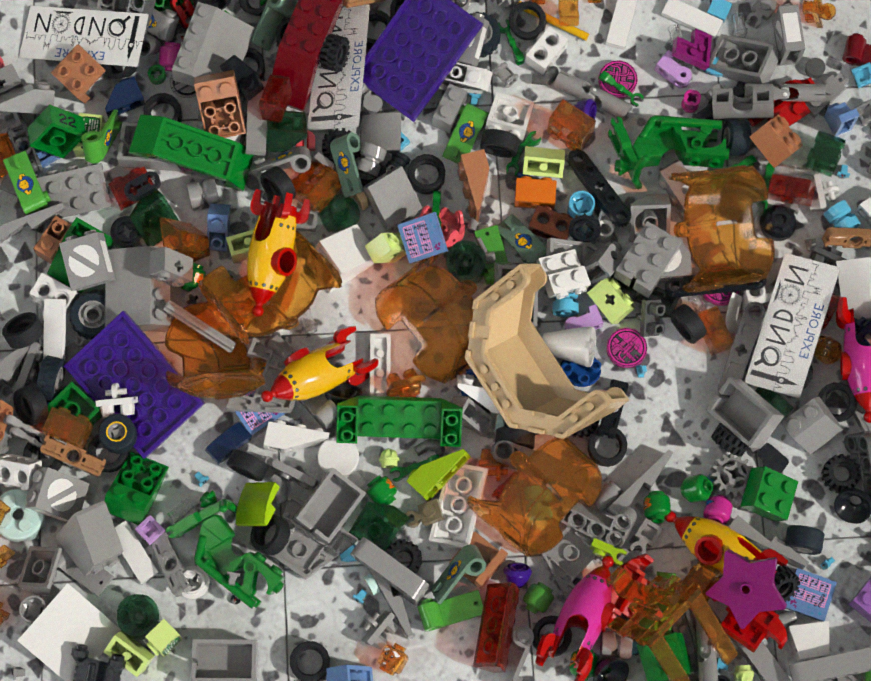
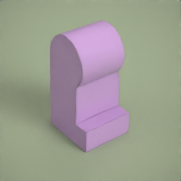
(672, 71)
(590, 319)

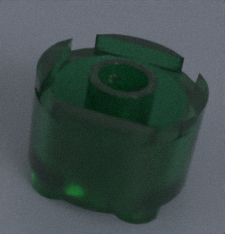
(825, 154)
(466, 252)
(130, 607)

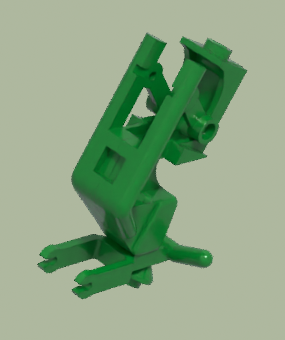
(666, 134)
(216, 555)

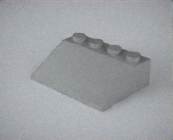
(209, 42)
(137, 290)

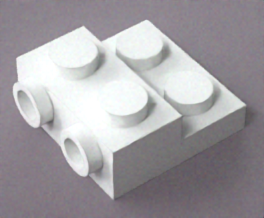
(510, 114)
(564, 274)

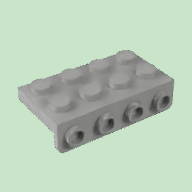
(79, 187)

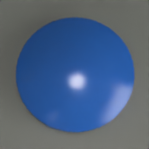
(581, 375)

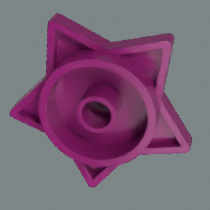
(758, 576)

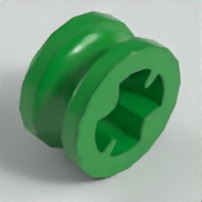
(161, 78)

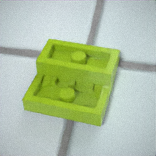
(255, 504)

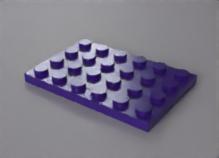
(418, 52)
(132, 360)

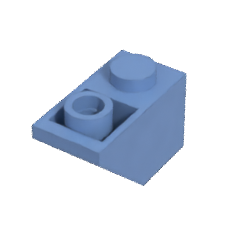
(218, 226)

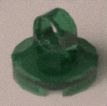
(340, 214)

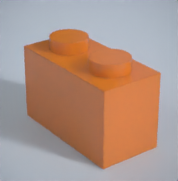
(535, 192)

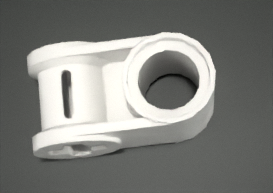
(606, 223)

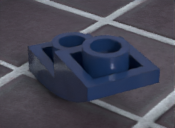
(229, 440)

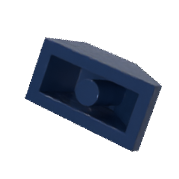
(125, 97)

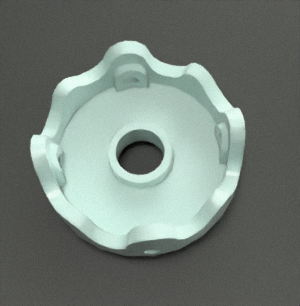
(25, 528)

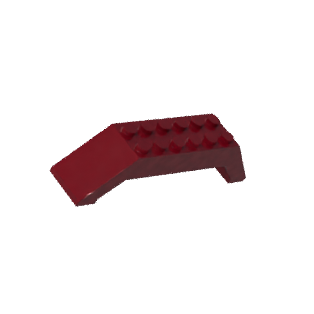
(301, 46)

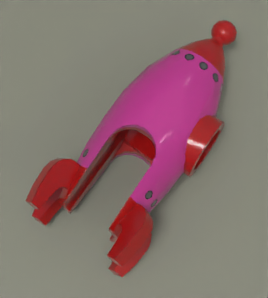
(855, 360)
(586, 608)

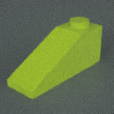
(434, 475)

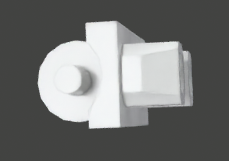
(821, 203)
(107, 405)

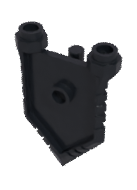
(96, 670)

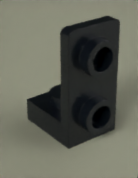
(245, 76)

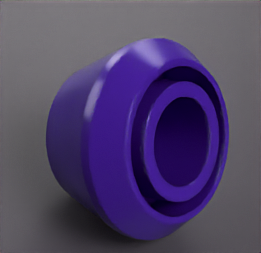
(587, 106)
(517, 573)

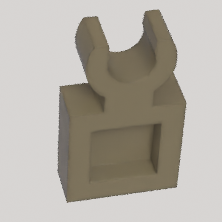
(428, 514)

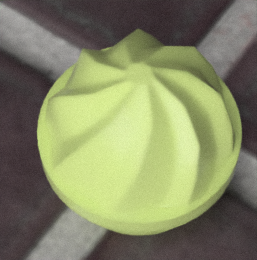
(389, 458)
(743, 673)

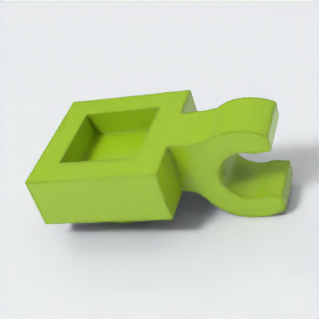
(603, 549)

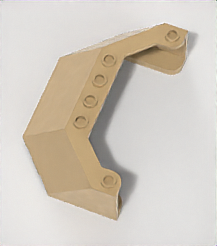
(519, 366)

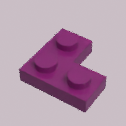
(694, 52)

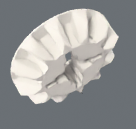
(202, 579)

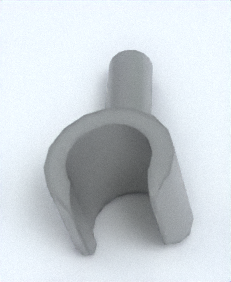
(472, 224)
(490, 256)

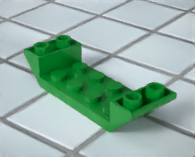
(192, 149)
(399, 419)

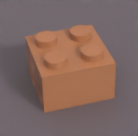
(776, 140)

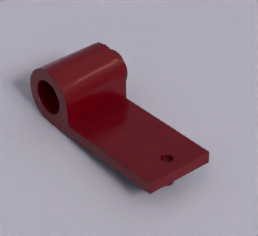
(856, 50)

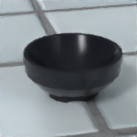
(774, 230)
(343, 392)
(852, 512)
(617, 670)

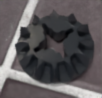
(118, 228)
(593, 230)

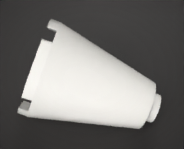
(572, 344)

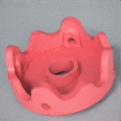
(451, 224)

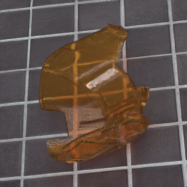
(727, 251)
(292, 300)
(443, 335)
(206, 366)
(527, 509)

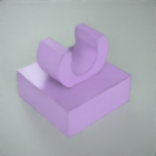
(150, 530)

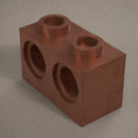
(549, 229)

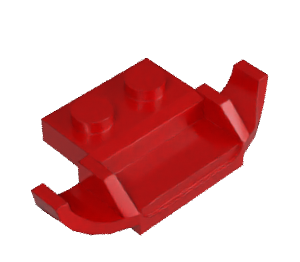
(790, 110)
(636, 570)
(762, 626)

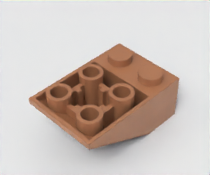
(220, 104)
(474, 173)

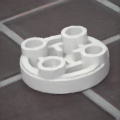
(340, 456)

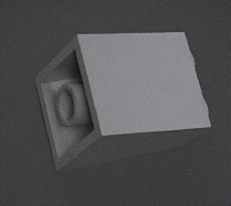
(392, 198)
(91, 539)

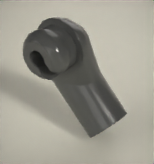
(547, 78)

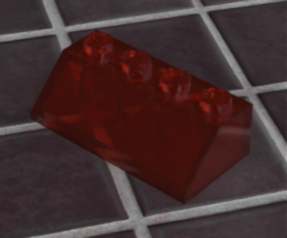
(496, 627)

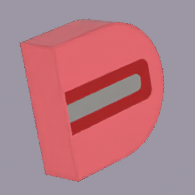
(309, 141)

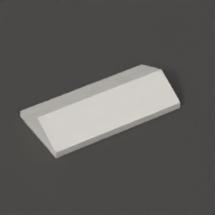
(459, 519)

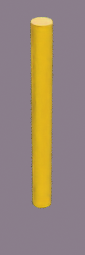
(554, 21)

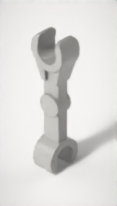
(15, 422)
(18, 432)

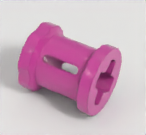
(691, 107)

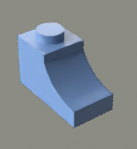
(840, 118)
(349, 673)

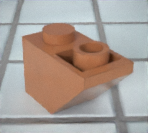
(49, 242)

